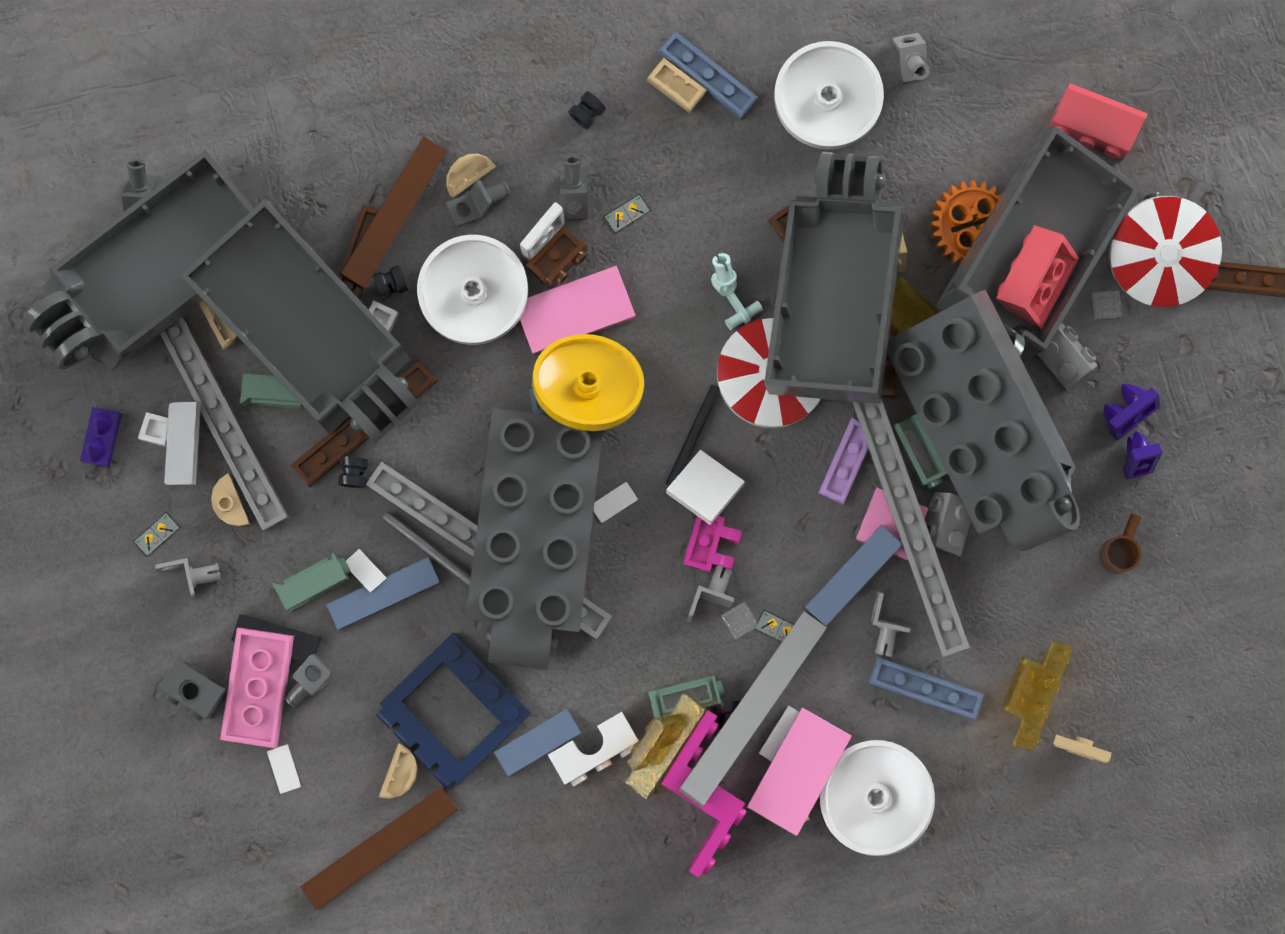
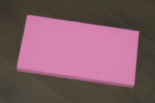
(576, 309)
(257, 687)
(799, 771)

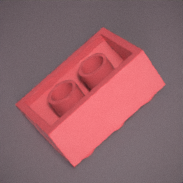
(1098, 121)
(1038, 276)

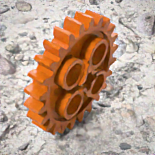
(964, 201)

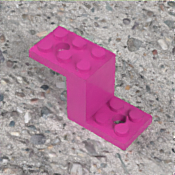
(720, 805)

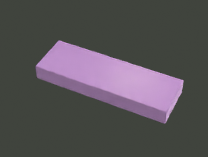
(845, 464)

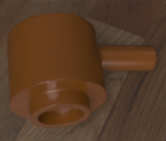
(1122, 552)

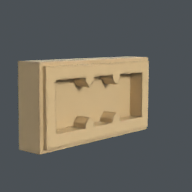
(676, 85)

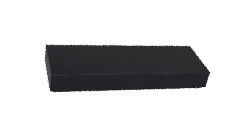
(303, 644)

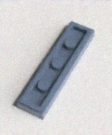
(708, 74)
(853, 575)
(391, 591)
(926, 688)

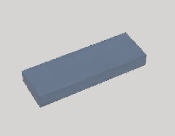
(537, 742)

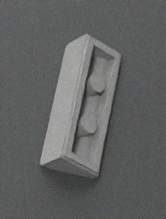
(182, 444)

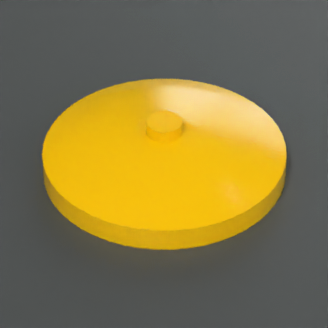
(588, 382)

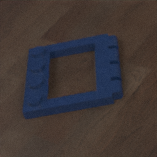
(480, 682)

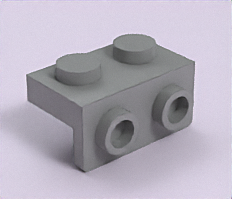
(1067, 357)
(948, 523)

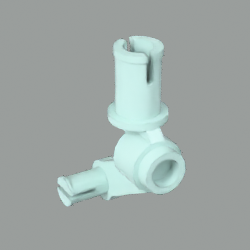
(725, 283)

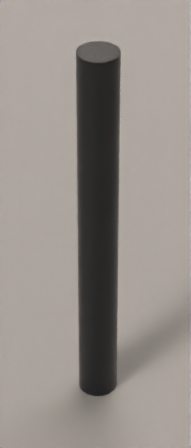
(694, 433)

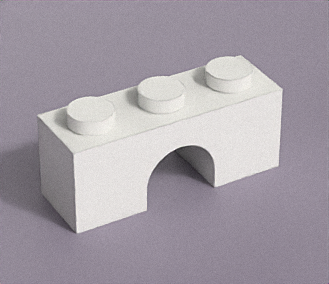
(573, 764)

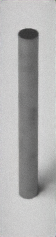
(427, 548)

